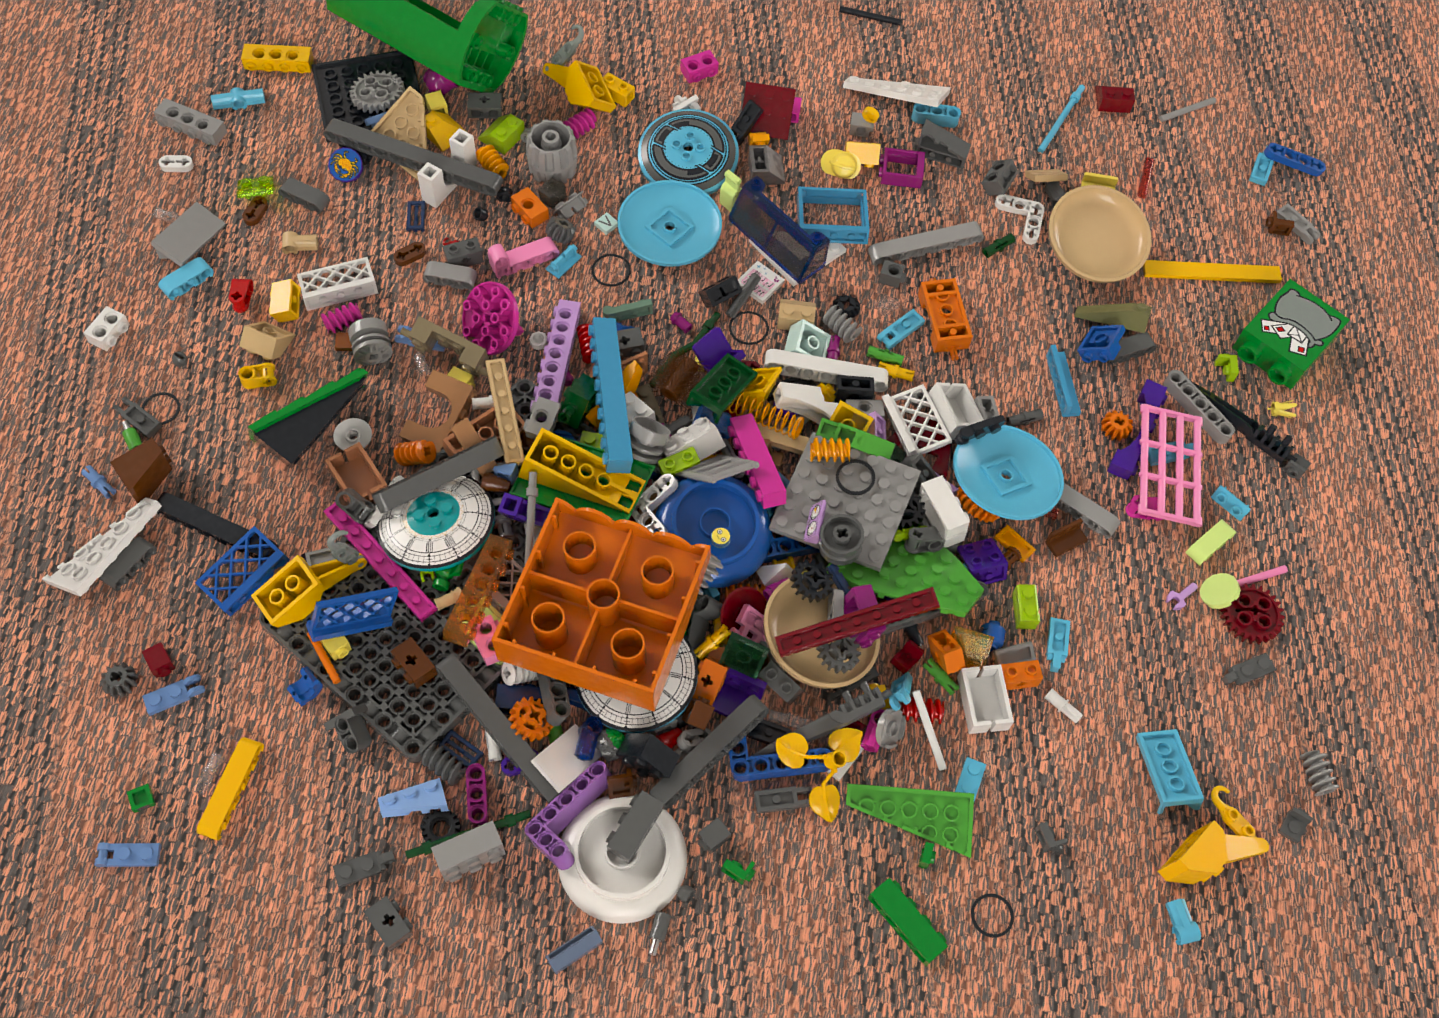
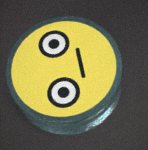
(720, 537)

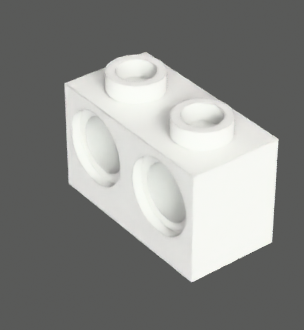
(106, 328)

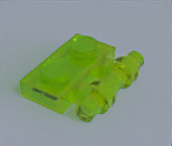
(255, 187)

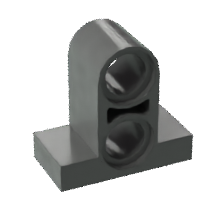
(351, 729)

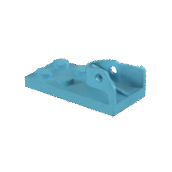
(1170, 769)

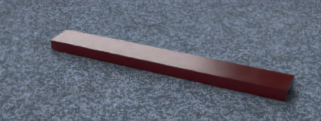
(857, 622)

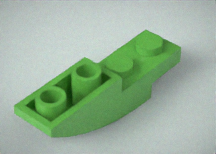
(858, 439)

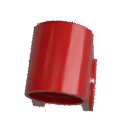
(241, 294)

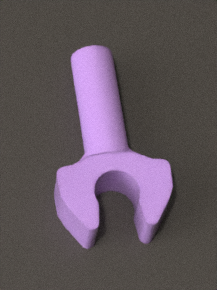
(1181, 596)

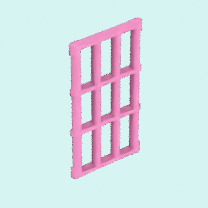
(1161, 476)

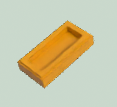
(1009, 537)

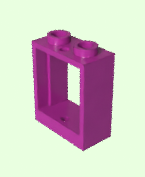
(905, 157)
(857, 599)

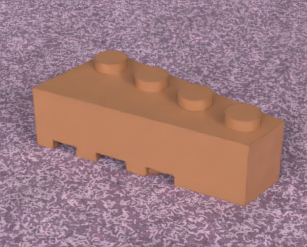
(485, 426)

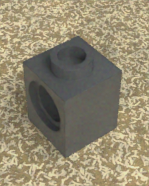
(892, 274)
(713, 836)

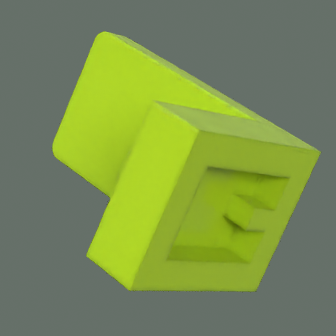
(678, 462)

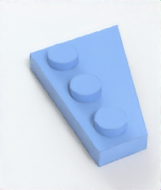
(415, 798)

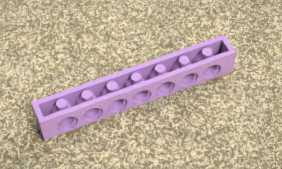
(557, 352)

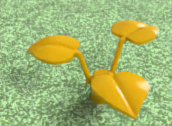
(845, 746)

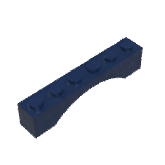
(509, 695)

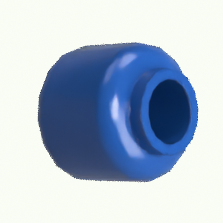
(994, 629)

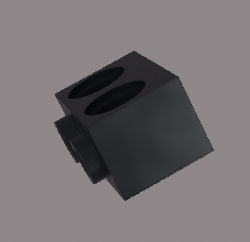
(720, 291)

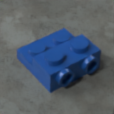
(1101, 343)

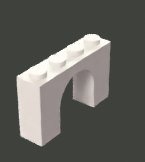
(431, 181)

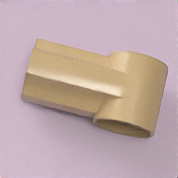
(293, 242)

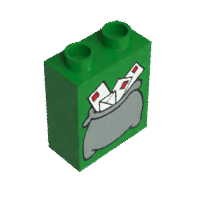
(1289, 334)

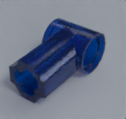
(588, 739)

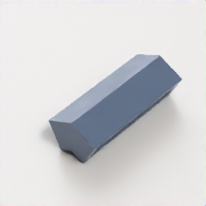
(574, 949)

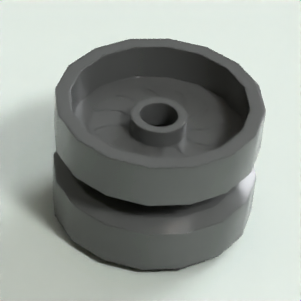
(841, 539)

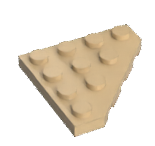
(406, 122)

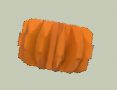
(1117, 425)

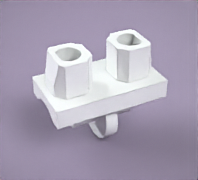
(684, 103)

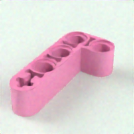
(521, 257)

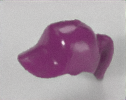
(437, 82)

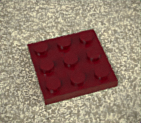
(777, 108)

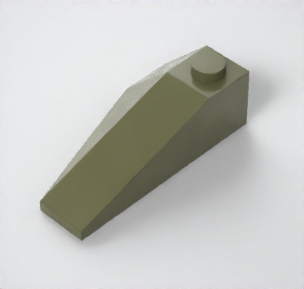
(1131, 315)

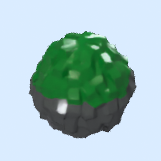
(609, 743)

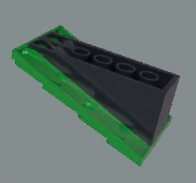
(298, 425)

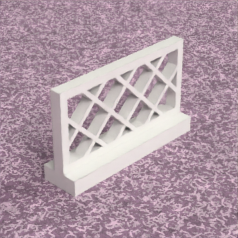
(339, 291)
(900, 424)

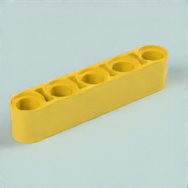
(229, 788)

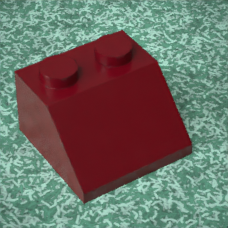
(1114, 99)

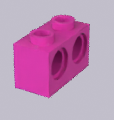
(699, 66)

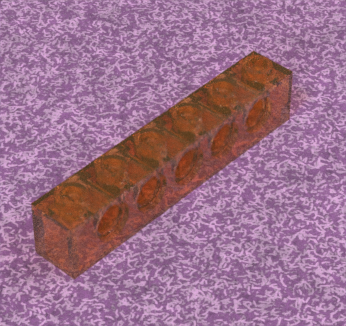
(462, 633)

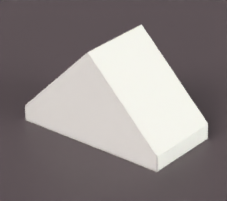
(773, 573)

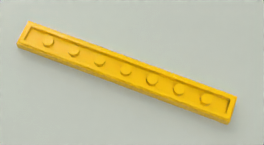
(1212, 271)

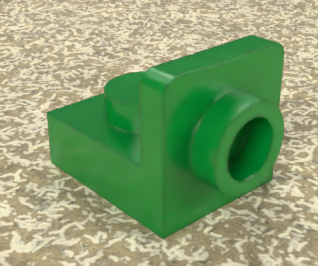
(735, 871)

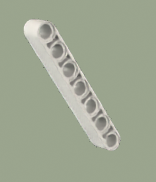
(822, 368)

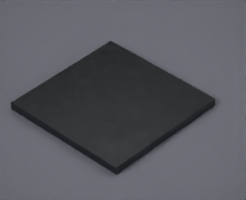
(335, 79)

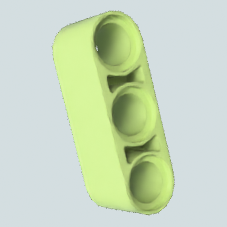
(1210, 542)

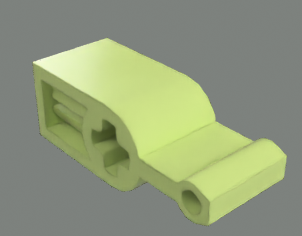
(730, 190)

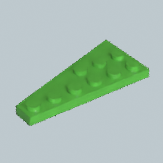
(931, 814)

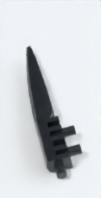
(1252, 431)

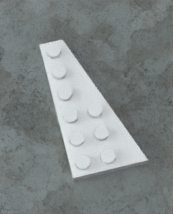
(903, 90)
(102, 550)

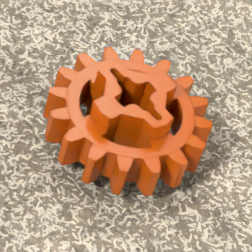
(531, 719)

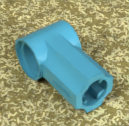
(1183, 926)

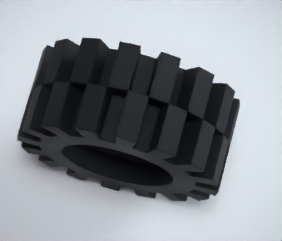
(434, 818)

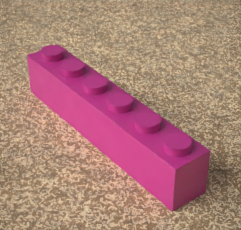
(751, 446)

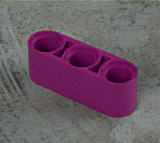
(472, 787)

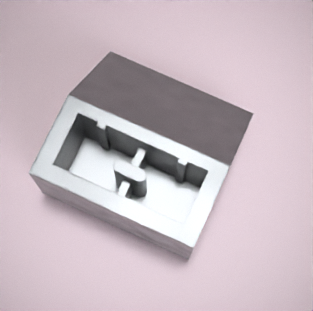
(766, 164)

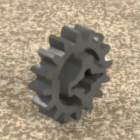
(838, 651)

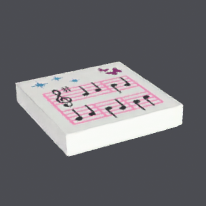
(768, 285)

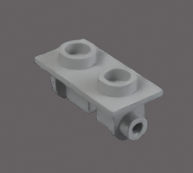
(575, 201)

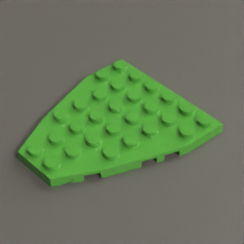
(908, 573)

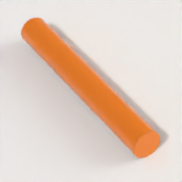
(325, 661)

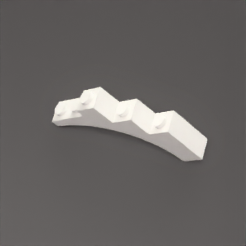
(804, 401)

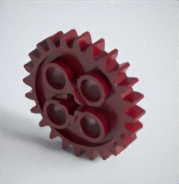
(1252, 614)

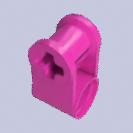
(1132, 507)

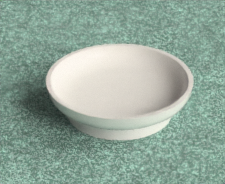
(609, 885)

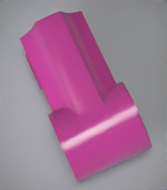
(869, 740)

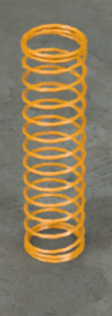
(794, 434)

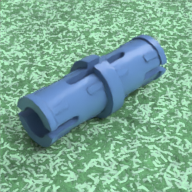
(98, 481)

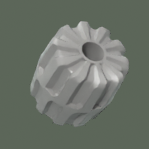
(551, 151)

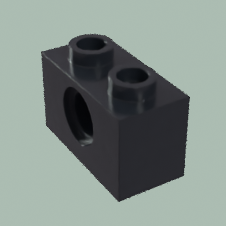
(853, 388)

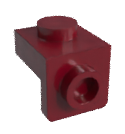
(907, 657)

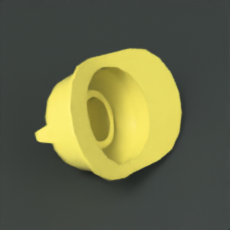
(840, 164)

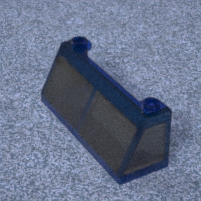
(777, 233)

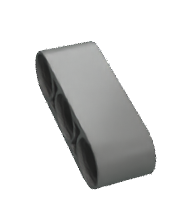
(450, 274)

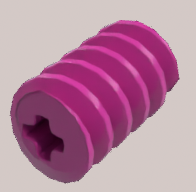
(582, 121)
(341, 317)

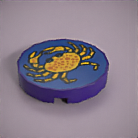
(345, 165)

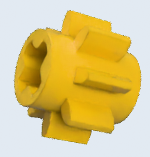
(828, 392)

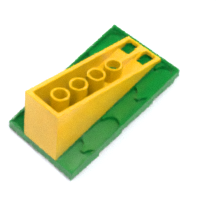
(577, 476)

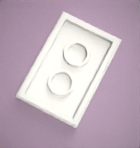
(558, 760)

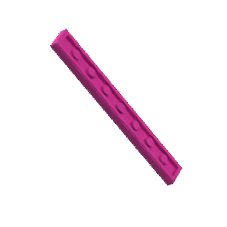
(387, 569)

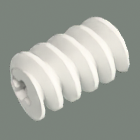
(514, 675)

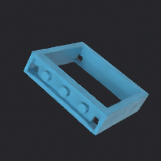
(838, 196)

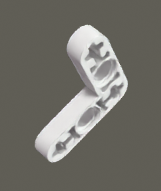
(1028, 210)
(648, 506)

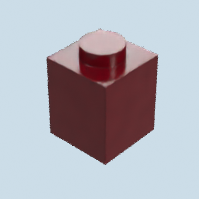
(158, 660)

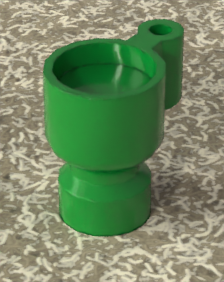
(443, 576)

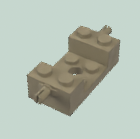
(426, 334)

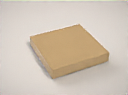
(1047, 175)

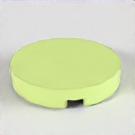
(1220, 590)

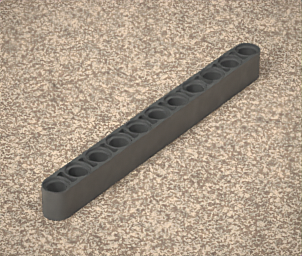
(412, 156)

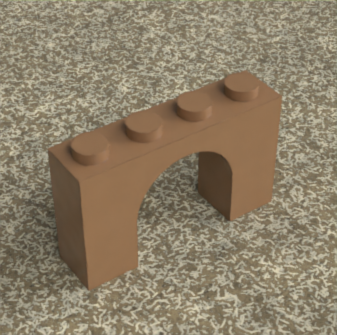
(460, 397)

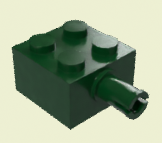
(578, 401)

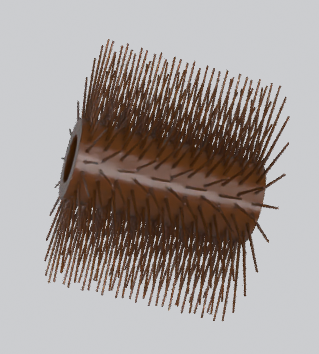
(679, 377)

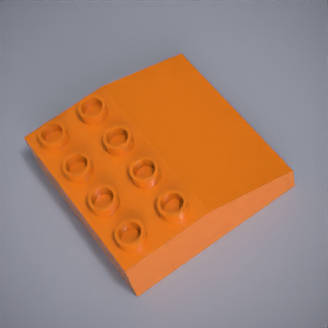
(602, 604)

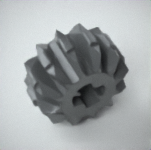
(560, 230)
(114, 687)

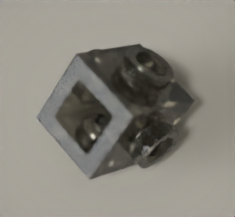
(552, 192)

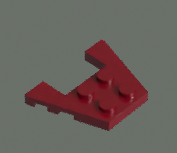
(942, 453)

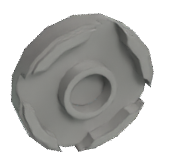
(890, 728)

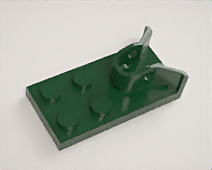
(722, 386)

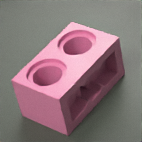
(484, 641)

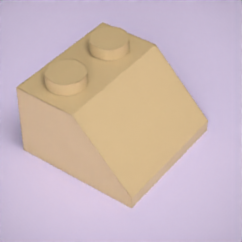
(794, 311)
(265, 340)

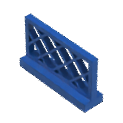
(255, 580)
(348, 622)

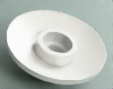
(350, 428)

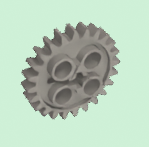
(376, 91)

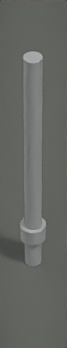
(532, 493)

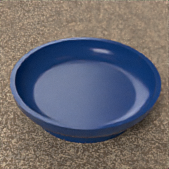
(729, 503)

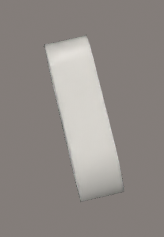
(176, 163)

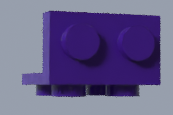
(713, 348)

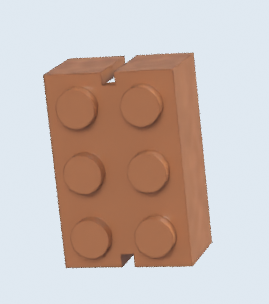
(356, 474)

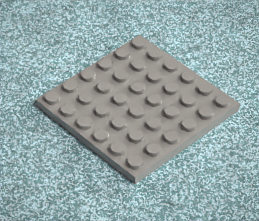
(877, 510)

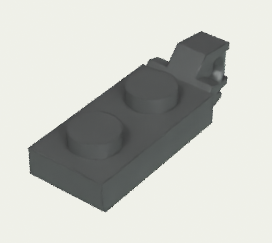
(1249, 670)
(362, 867)

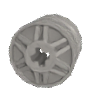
(370, 341)
(647, 438)

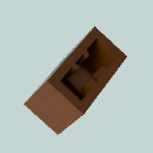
(411, 652)

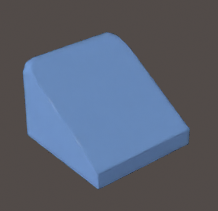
(507, 471)

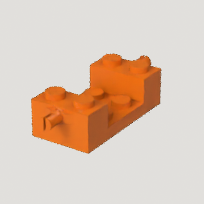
(949, 330)

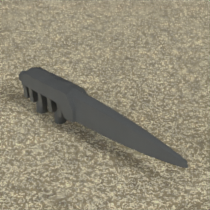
(846, 714)

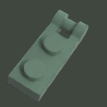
(629, 311)

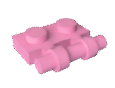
(750, 621)

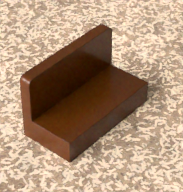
(1066, 538)

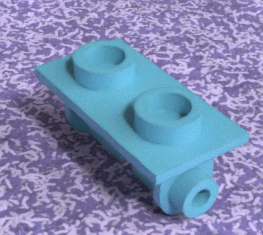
(564, 261)
(1230, 503)

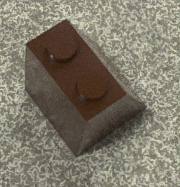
(143, 468)

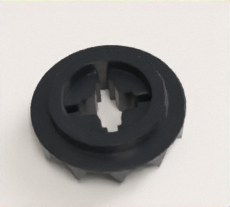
(853, 308)

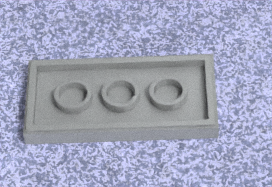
(188, 234)

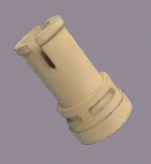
(448, 599)

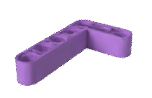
(562, 810)

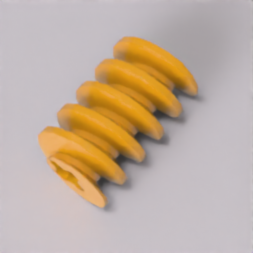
(492, 161)
(830, 449)

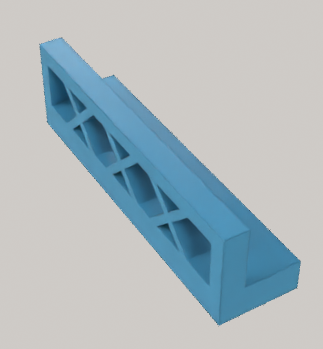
(1063, 382)

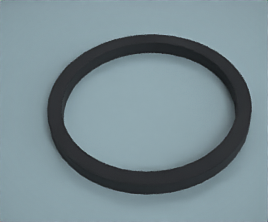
(168, 394)
(855, 492)
(979, 929)

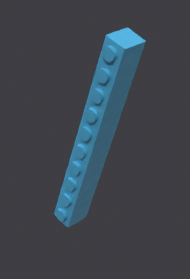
(610, 396)

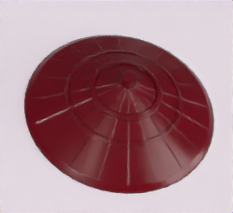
(735, 602)

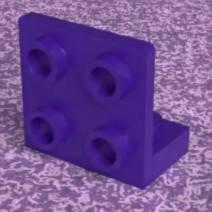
(984, 561)
(736, 690)

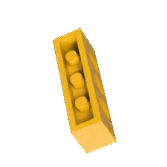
(277, 58)

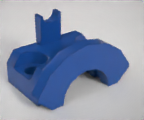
(306, 687)

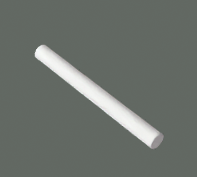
(929, 730)

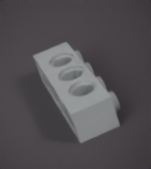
(190, 122)

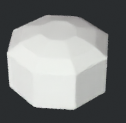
(538, 340)

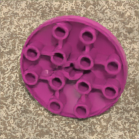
(491, 317)

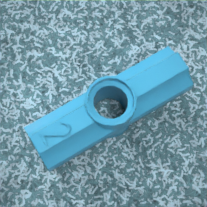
(238, 98)

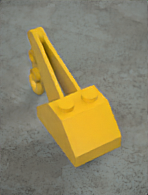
(1209, 848)

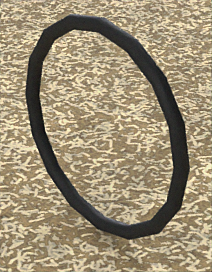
(629, 270)
(767, 328)

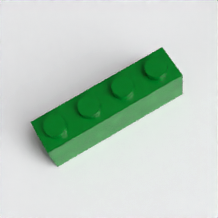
(907, 921)

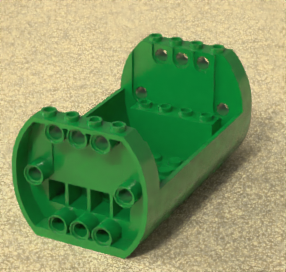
(467, 52)

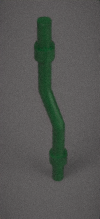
(706, 327)
(508, 820)

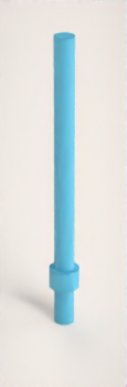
(1074, 98)

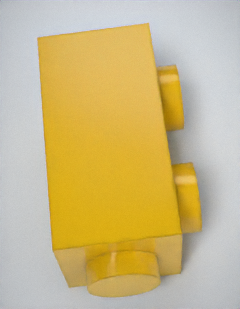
(620, 90)

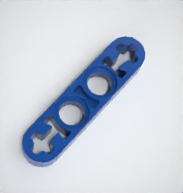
(1277, 153)

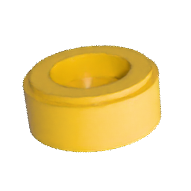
(870, 114)

